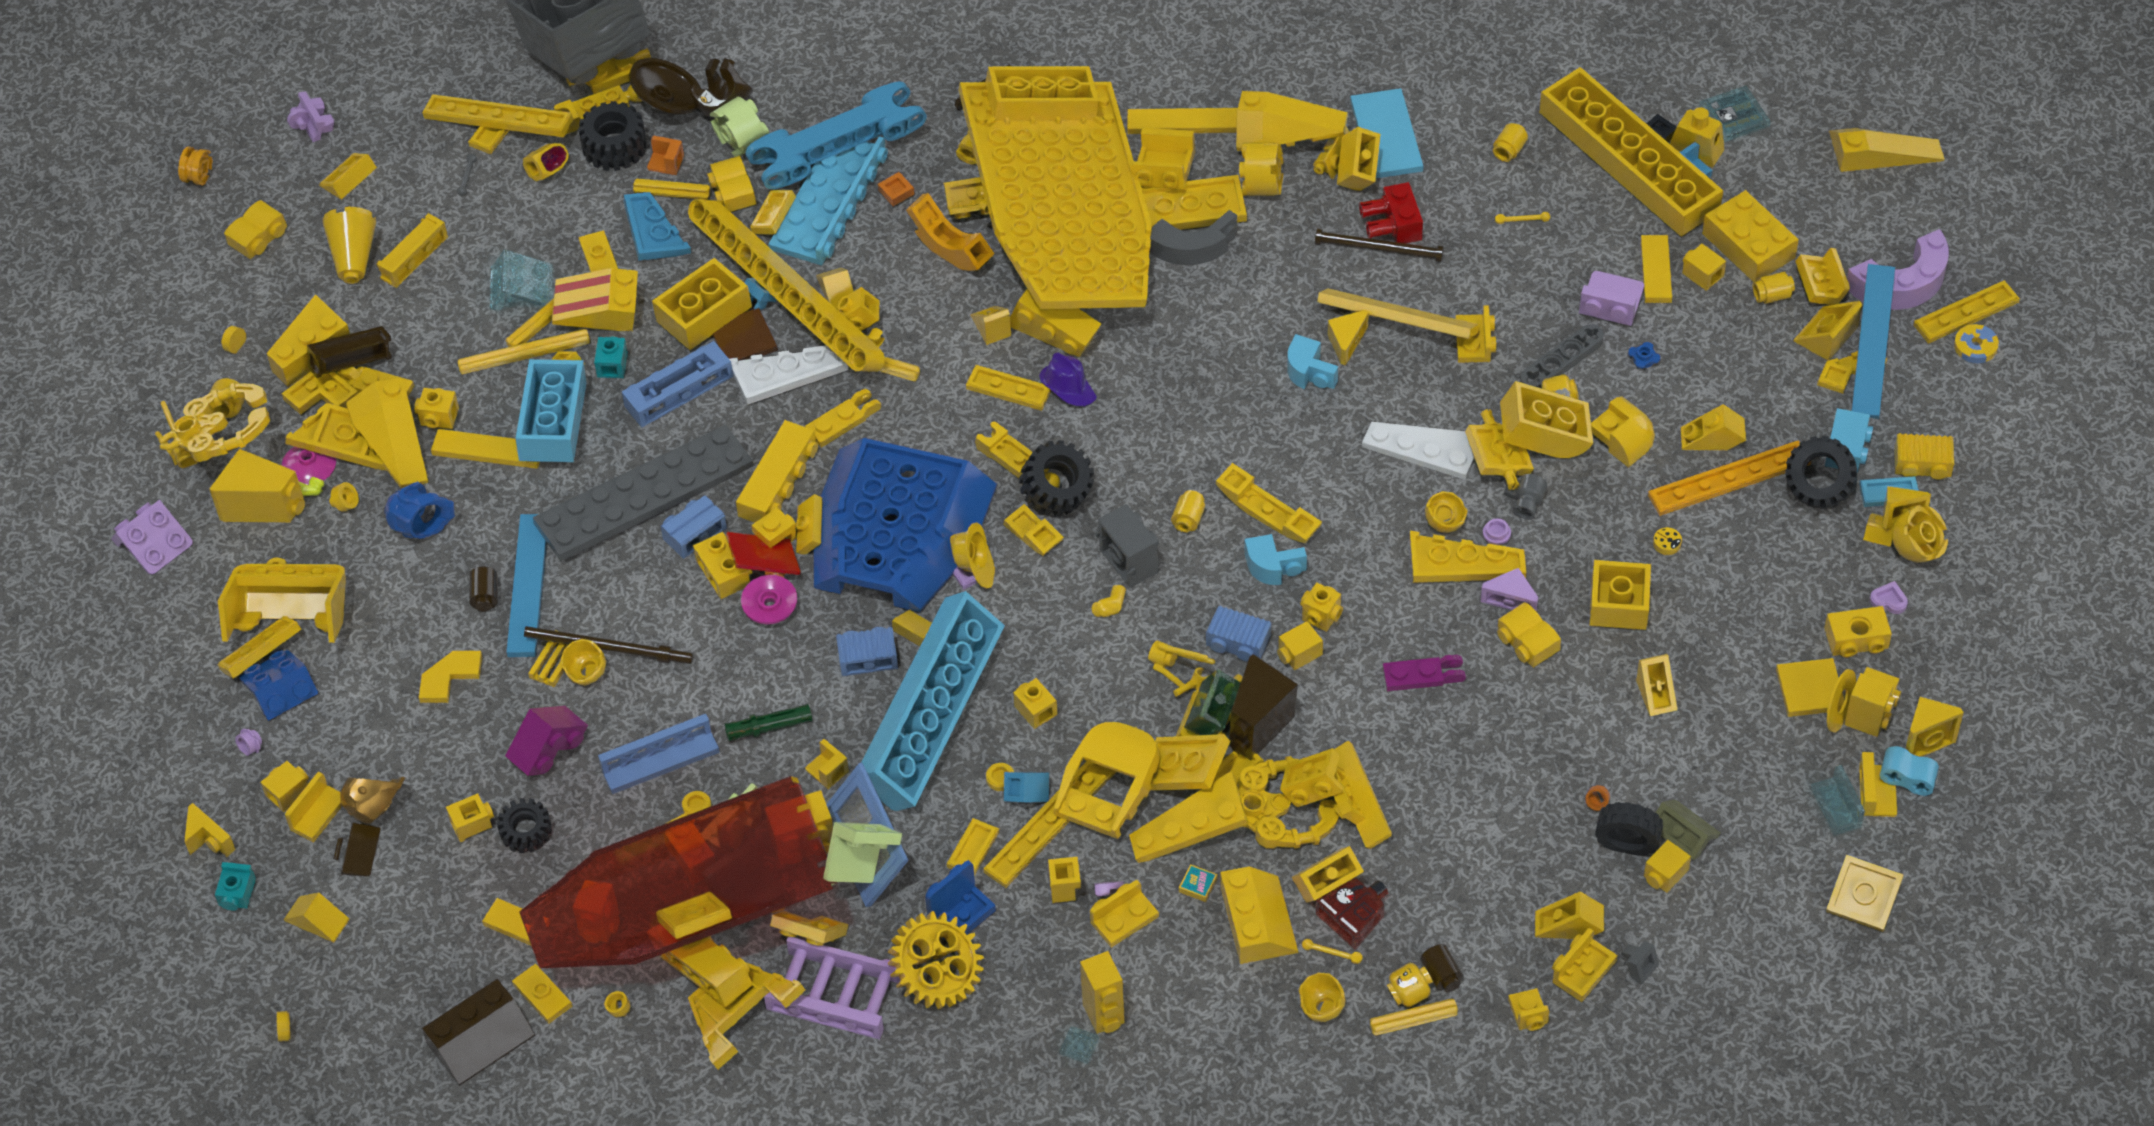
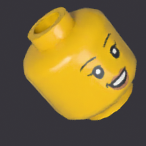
(1409, 985)

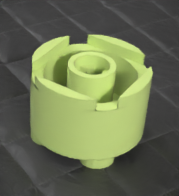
(738, 124)

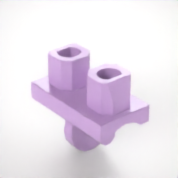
(308, 117)

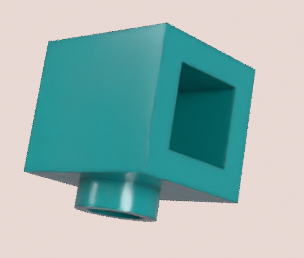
(611, 357)

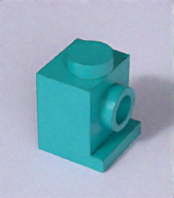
(235, 886)

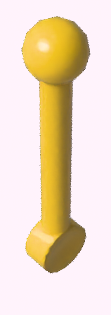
(1544, 216)
(1355, 957)

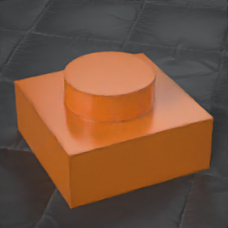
(896, 189)

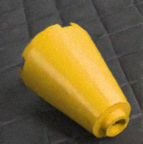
(350, 241)

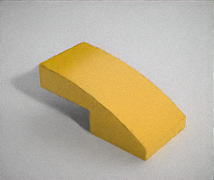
(1031, 530)

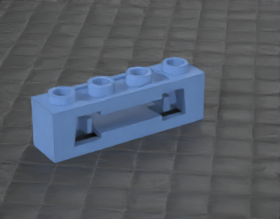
(677, 383)

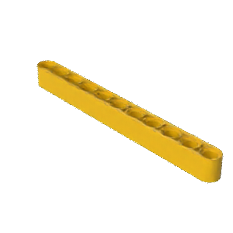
(786, 286)

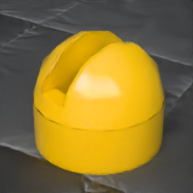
(612, 1007)

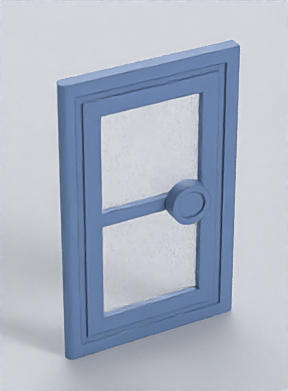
(859, 803)

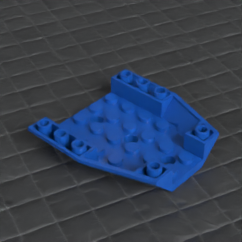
(915, 547)

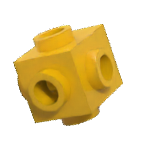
(860, 308)
(437, 408)
(1321, 606)

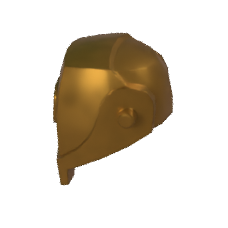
(368, 798)

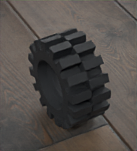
(524, 811)

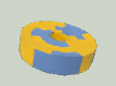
(1976, 353)

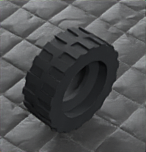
(1629, 828)

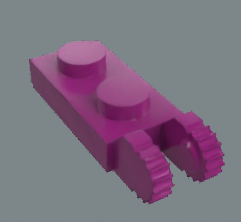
(1422, 673)

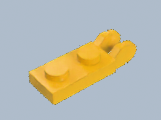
(843, 417)

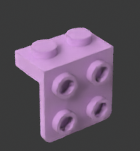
(1611, 297)
(152, 537)

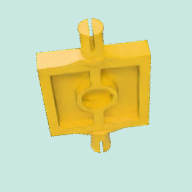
(614, 72)
(1494, 455)

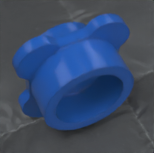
(1644, 361)

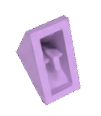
(1509, 591)

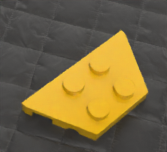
(333, 435)

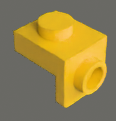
(775, 527)

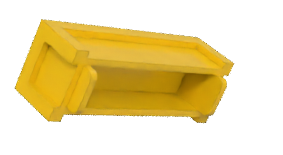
(412, 250)

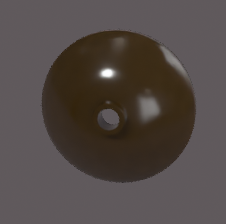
(663, 85)

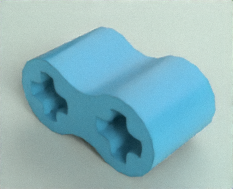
(1909, 771)

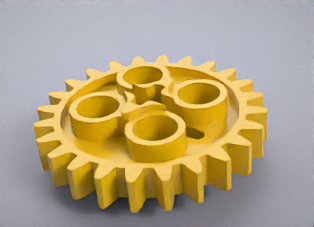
(925, 935)

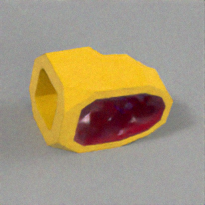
(545, 161)

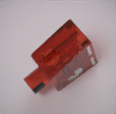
(1353, 910)

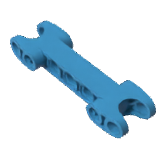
(795, 153)

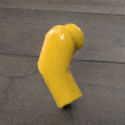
(1110, 605)

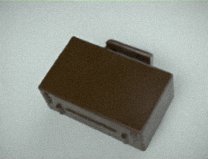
(359, 850)

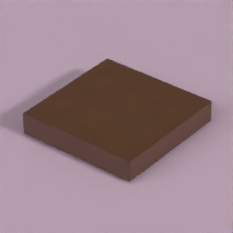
(745, 336)

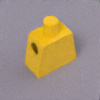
(1702, 129)

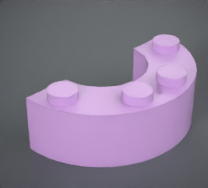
(1912, 284)

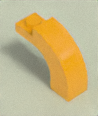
(941, 237)

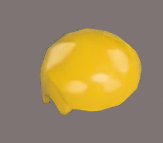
(1444, 507)
(582, 655)
(1321, 988)

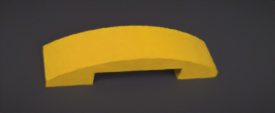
(1264, 507)

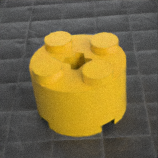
(1261, 169)

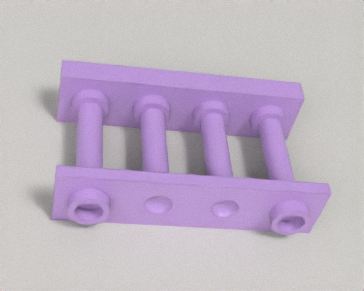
(839, 1013)

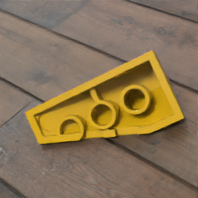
(1285, 120)
(388, 426)

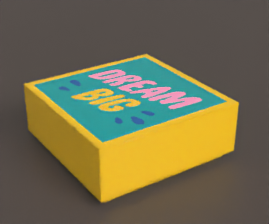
(1198, 883)

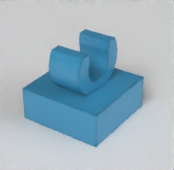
(760, 293)

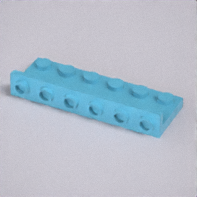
(828, 202)

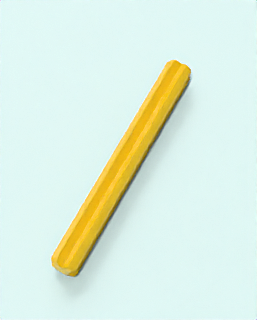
(523, 351)

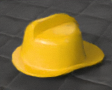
(973, 554)

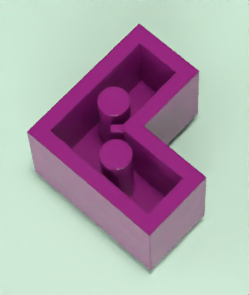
(542, 735)

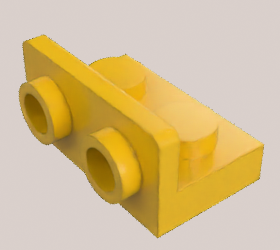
(1481, 345)
(1311, 778)
(1122, 913)

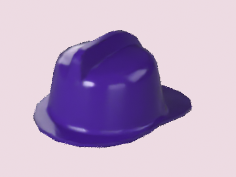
(1067, 380)

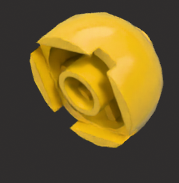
(1919, 534)

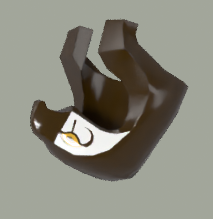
(718, 90)

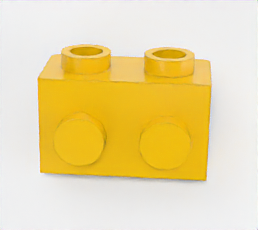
(963, 197)
(1823, 277)
(1582, 966)

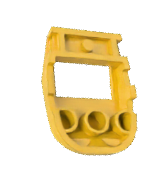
(1121, 750)

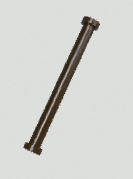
(1380, 245)

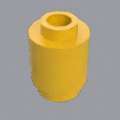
(1510, 142)
(1773, 288)
(1188, 511)

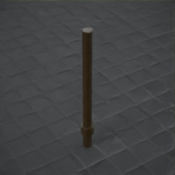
(661, 653)

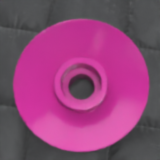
(317, 466)
(769, 589)

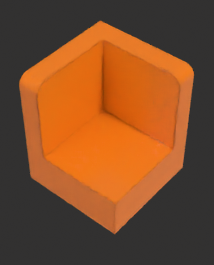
(666, 155)

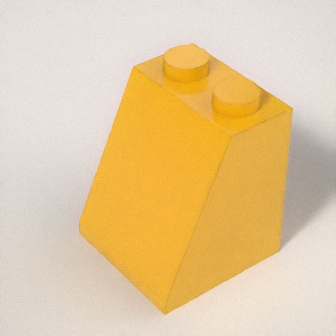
(256, 491)

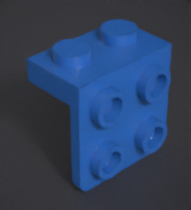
(279, 683)
(959, 898)

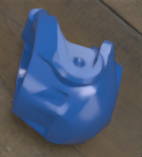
(408, 504)

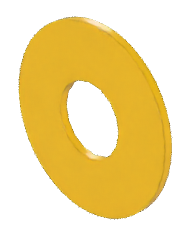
(1845, 682)

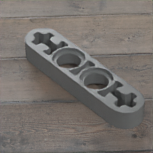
(1563, 360)

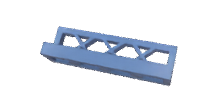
(659, 756)

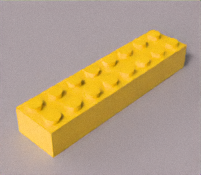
(1630, 151)

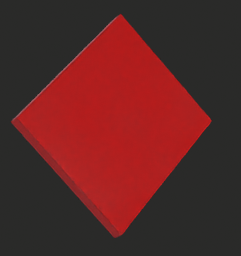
(754, 554)

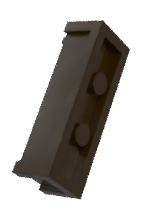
(348, 351)

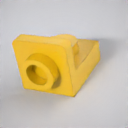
(1529, 1010)

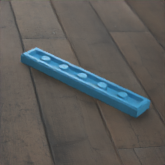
(1873, 340)
(526, 588)

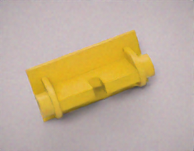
(1329, 159)

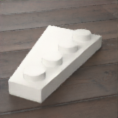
(773, 375)
(1428, 447)

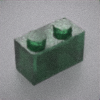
(1213, 704)

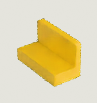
(1876, 795)
(313, 808)

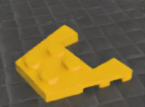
(716, 1019)

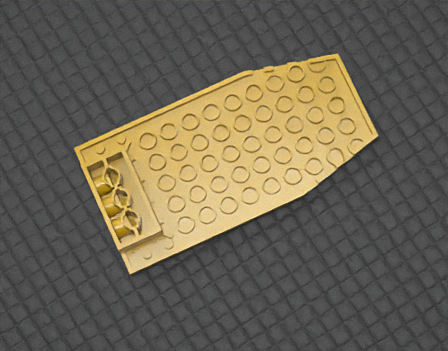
(1061, 184)

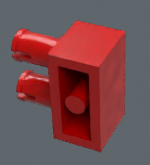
(1402, 214)

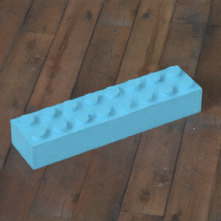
(930, 700)

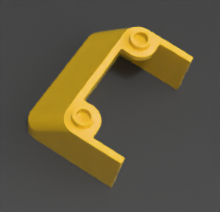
(280, 591)

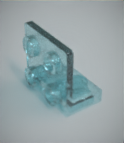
(520, 278)

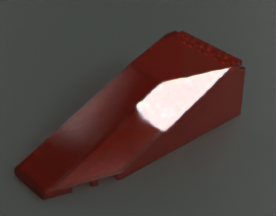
(741, 850)

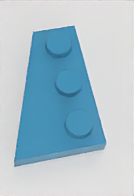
(651, 230)

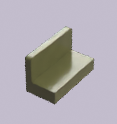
(1685, 828)

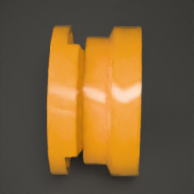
(194, 165)

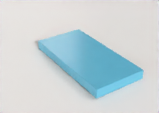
(1388, 115)

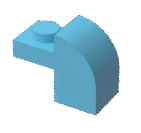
(1305, 366)
(1268, 564)

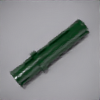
(763, 723)

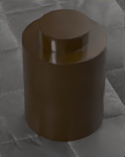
(483, 588)
(1442, 968)

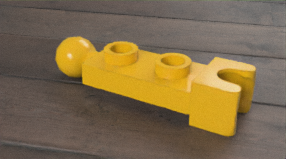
(583, 105)
(1008, 452)

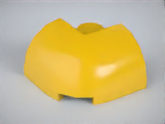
(1624, 430)

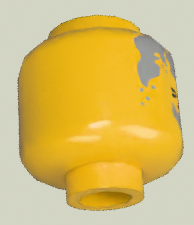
(1562, 385)

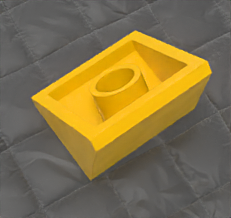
(1830, 328)
(1933, 727)

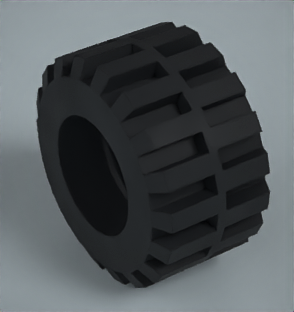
(615, 150)
(1816, 448)
(1065, 460)

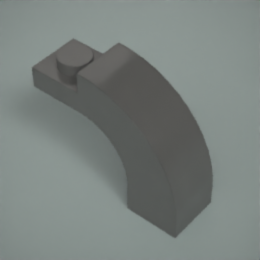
(1192, 247)

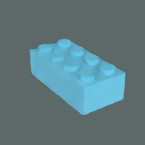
(551, 410)

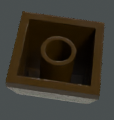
(1261, 707)

